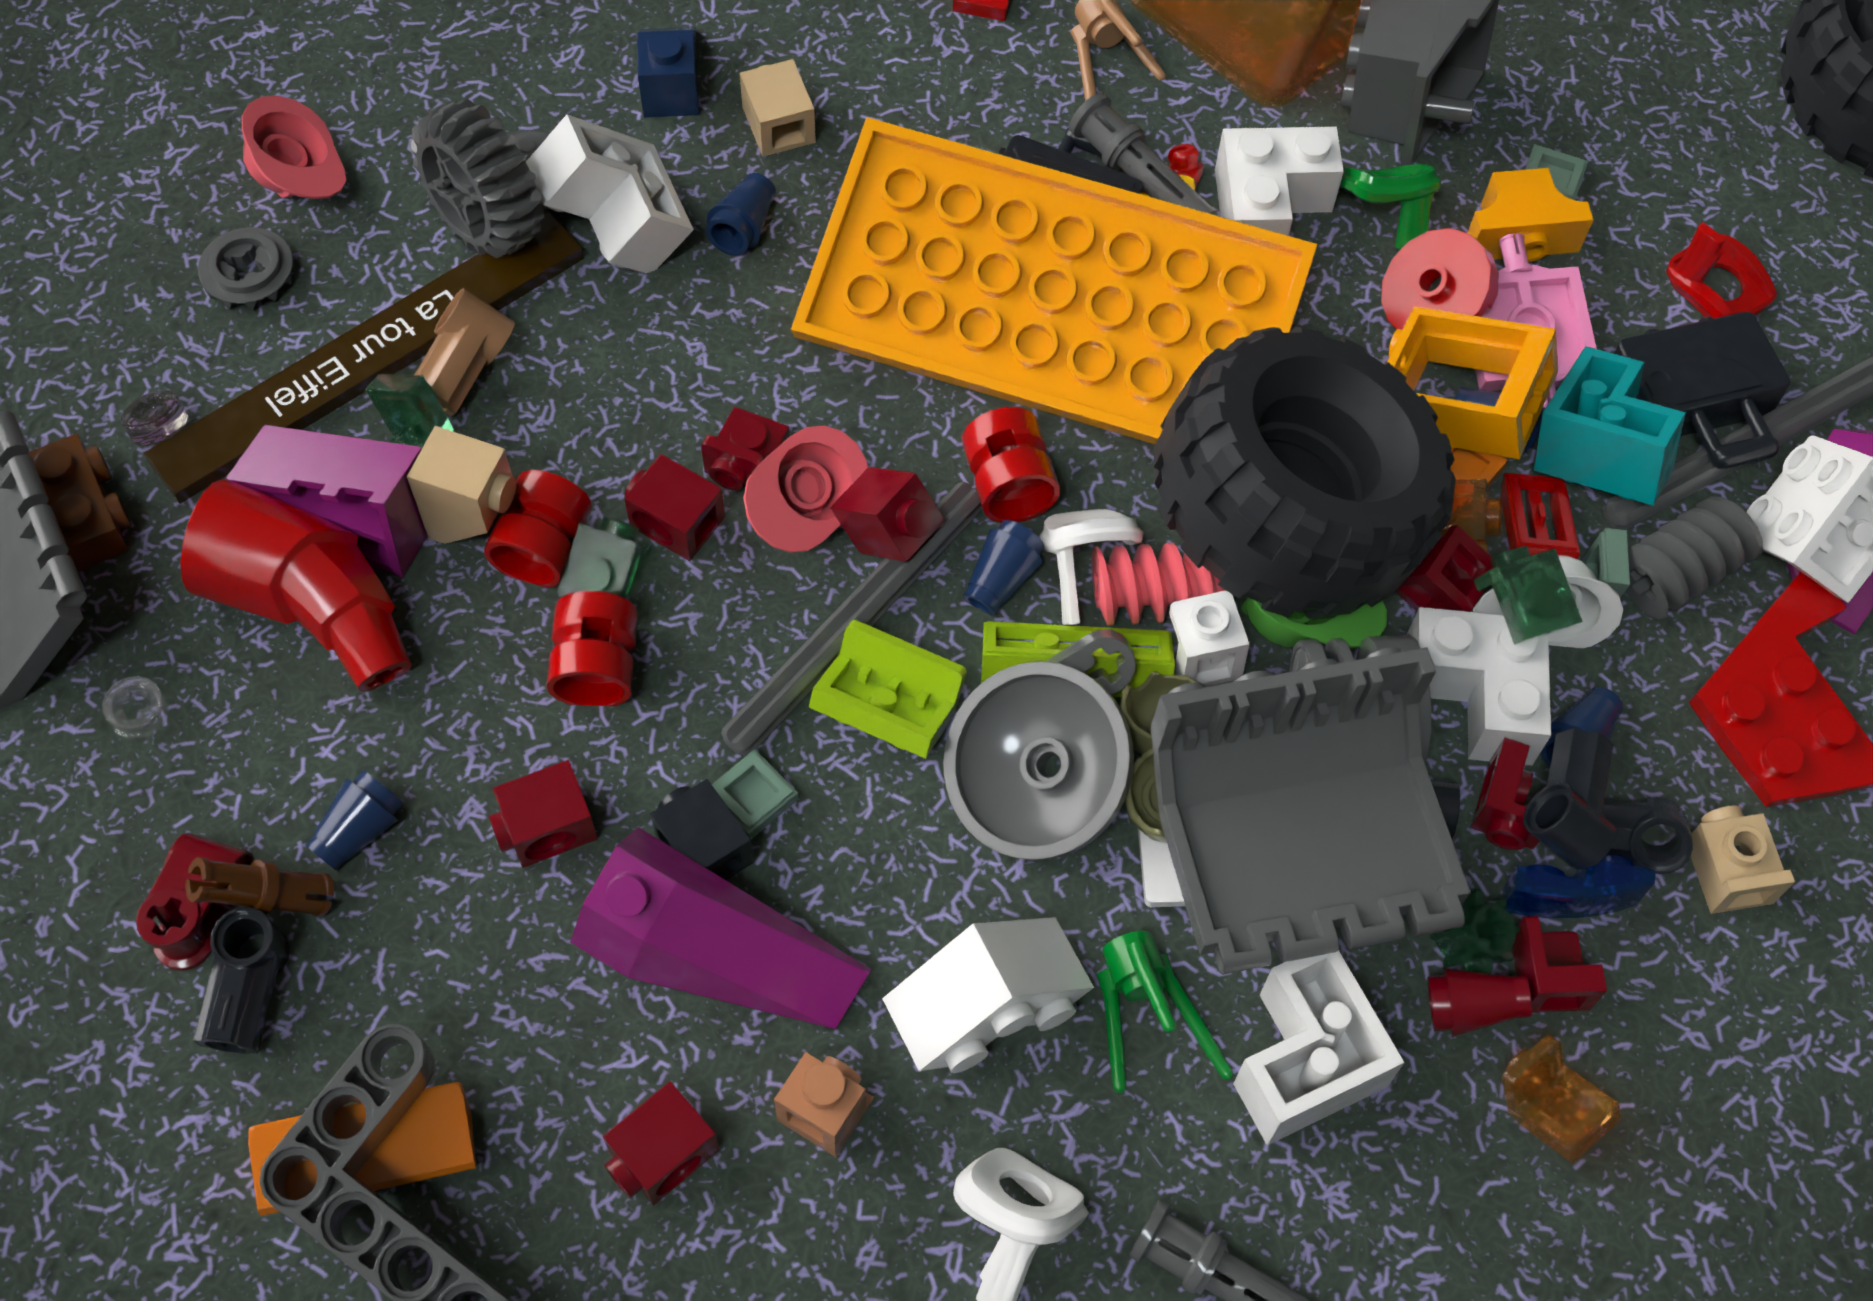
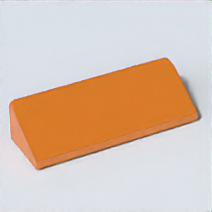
(425, 1144)

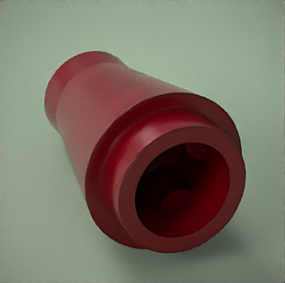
(1476, 1000)

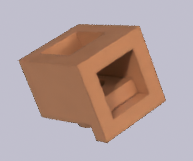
(822, 1102)

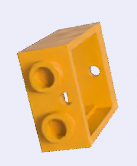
(1483, 344)

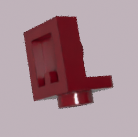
(740, 447)
(1502, 798)

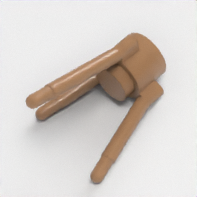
(1106, 25)

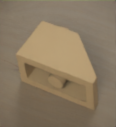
(460, 485)

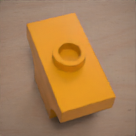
(1533, 207)

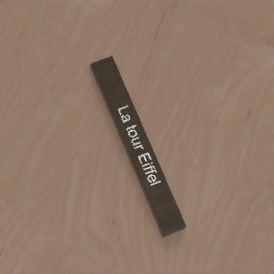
(353, 360)

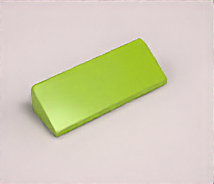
(1006, 653)

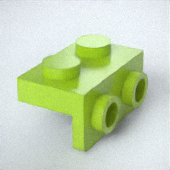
(890, 689)

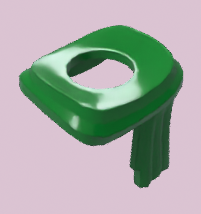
(1408, 183)

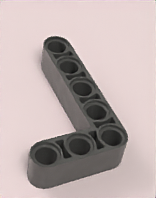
(341, 1159)

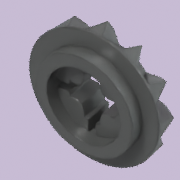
(238, 249)

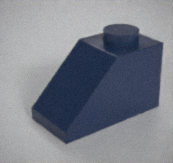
(668, 71)

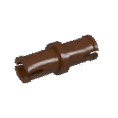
(259, 886)

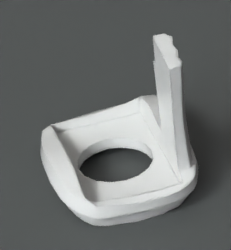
(1081, 527)
(1020, 1225)

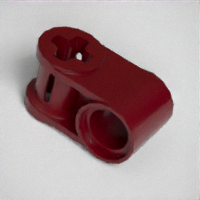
(177, 916)

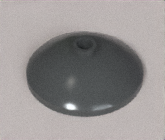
(1001, 752)

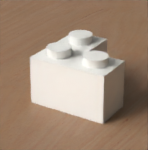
(1276, 173)
(615, 186)
(1499, 680)
(987, 988)
(1329, 1051)

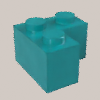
(1604, 435)

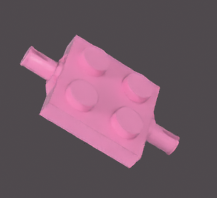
(1542, 299)

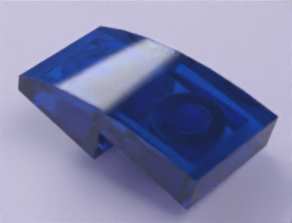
(1594, 891)

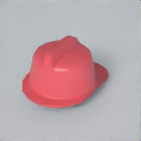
(290, 149)
(797, 485)

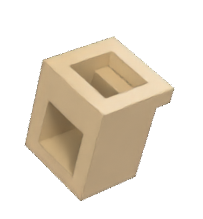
(1733, 878)

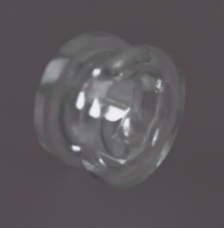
(123, 696)

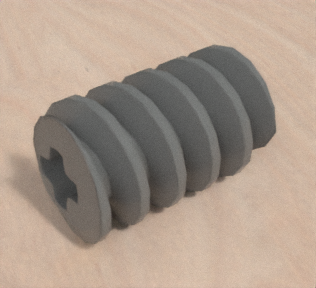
(1690, 555)

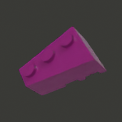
(344, 481)

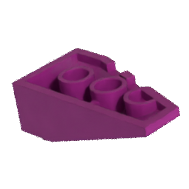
(696, 933)

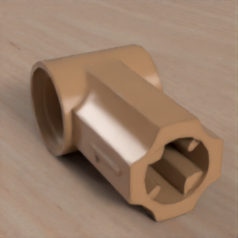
(467, 340)

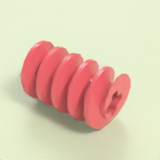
(1146, 581)

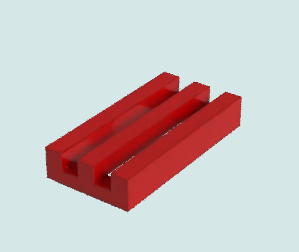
(1560, 509)

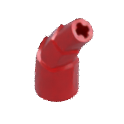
(293, 568)

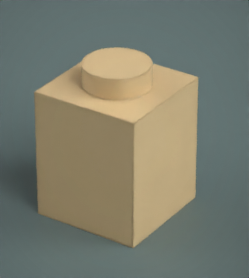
(777, 107)

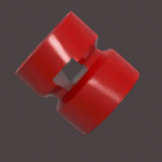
(1010, 464)
(535, 532)
(592, 649)

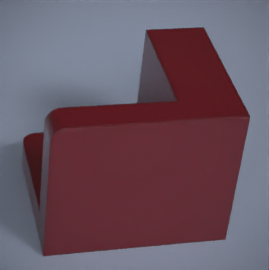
(1556, 969)

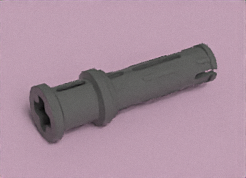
(1125, 149)
(1200, 1259)

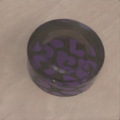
(154, 418)

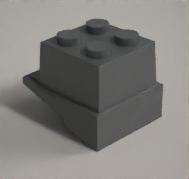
(1416, 68)

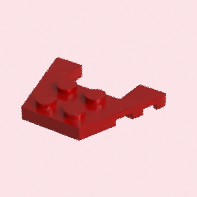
(1778, 710)

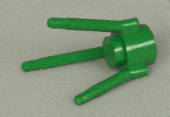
(1142, 973)

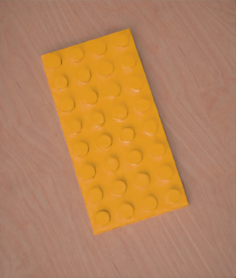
(1037, 281)

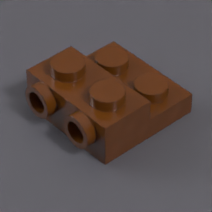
(76, 494)

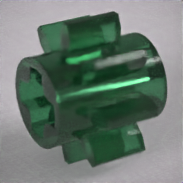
(1484, 937)

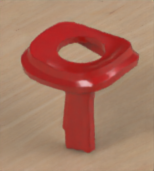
(1722, 251)

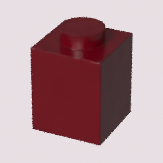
(887, 513)

